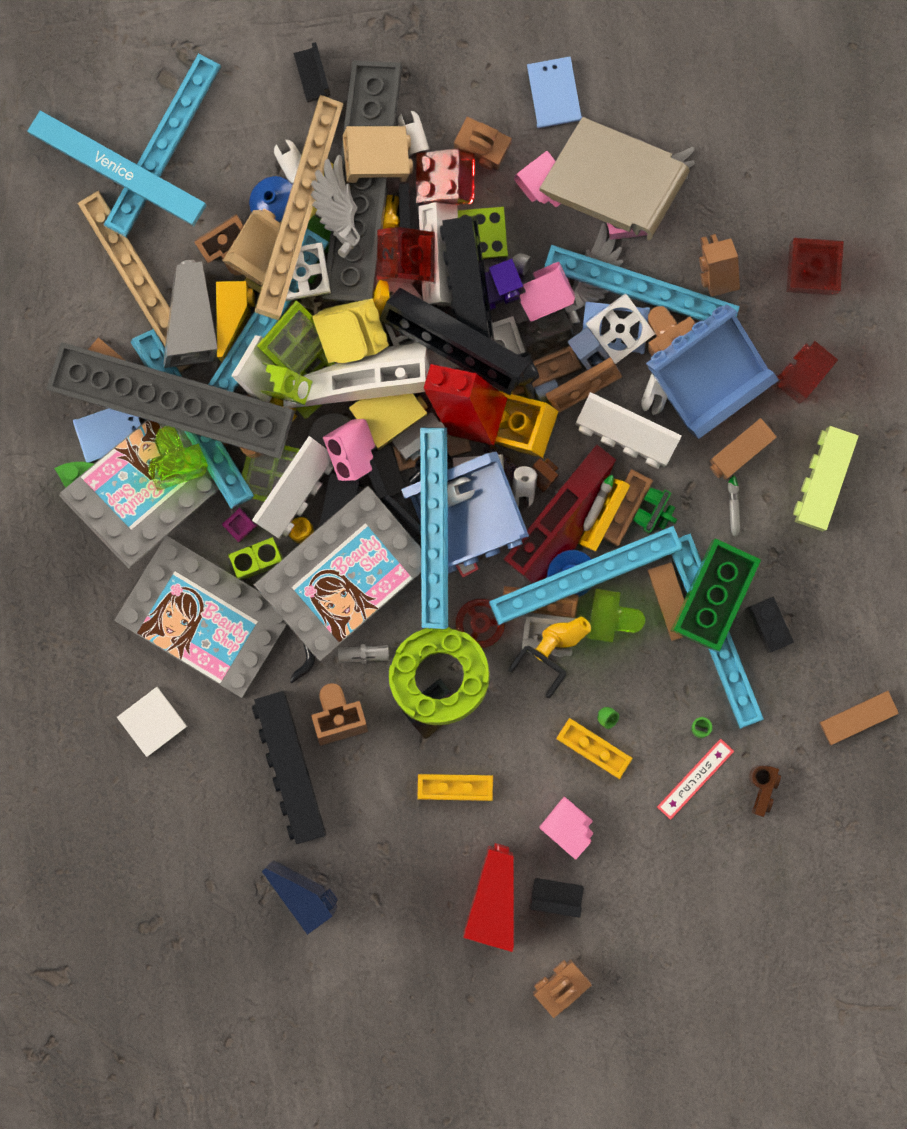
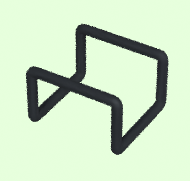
(558, 680)

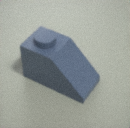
(588, 349)

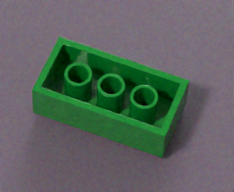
(715, 595)

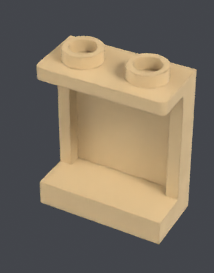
(376, 152)

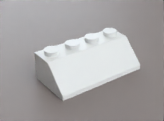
(627, 430)
(294, 488)

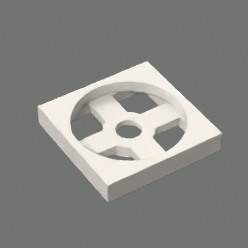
(320, 268)
(594, 324)

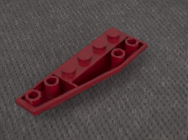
(563, 519)

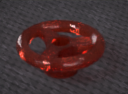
(469, 607)

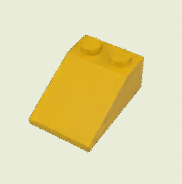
(233, 311)
(526, 425)

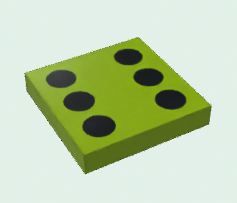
(491, 230)

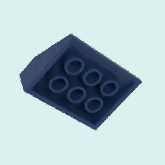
(303, 897)

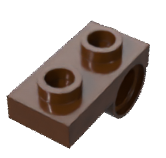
(545, 472)
(763, 801)

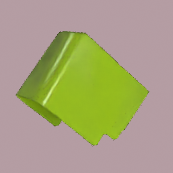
(284, 385)
(252, 551)

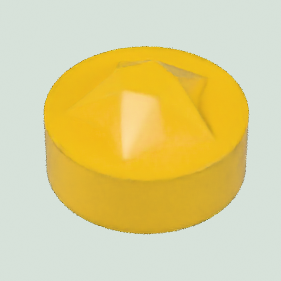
(301, 530)

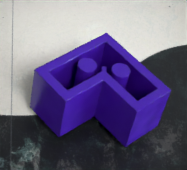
(503, 283)

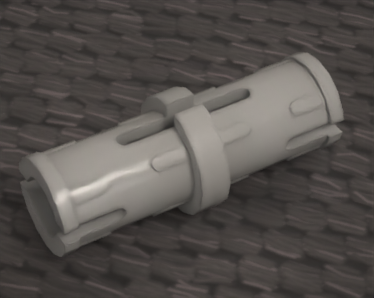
(363, 654)

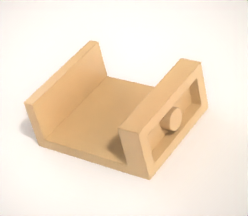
(254, 246)

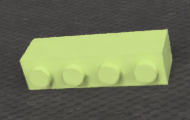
(826, 478)

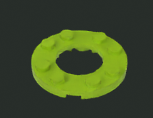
(430, 642)

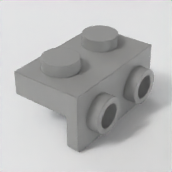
(409, 441)
(536, 624)

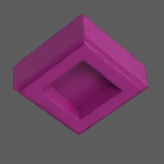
(239, 525)

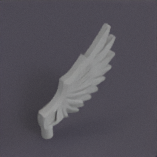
(336, 205)
(586, 292)

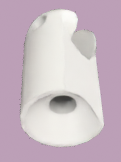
(416, 133)
(288, 161)
(653, 392)
(524, 484)
(454, 495)

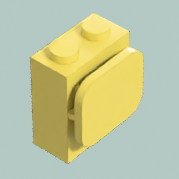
(350, 331)
(389, 415)

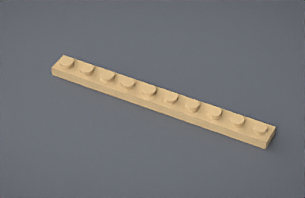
(298, 209)

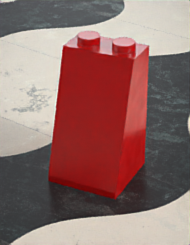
(465, 403)
(492, 906)

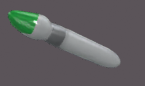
(606, 487)
(733, 489)

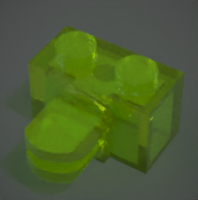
(175, 462)
(608, 616)

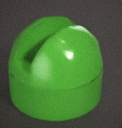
(608, 717)
(704, 723)

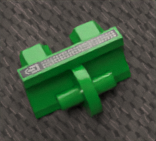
(649, 520)

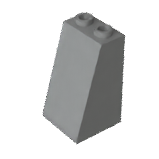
(190, 321)

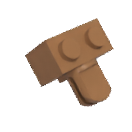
(484, 142)
(219, 240)
(719, 266)
(665, 328)
(338, 718)
(561, 988)

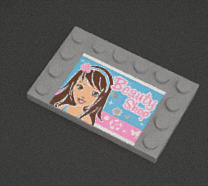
(122, 502)
(342, 573)
(202, 616)

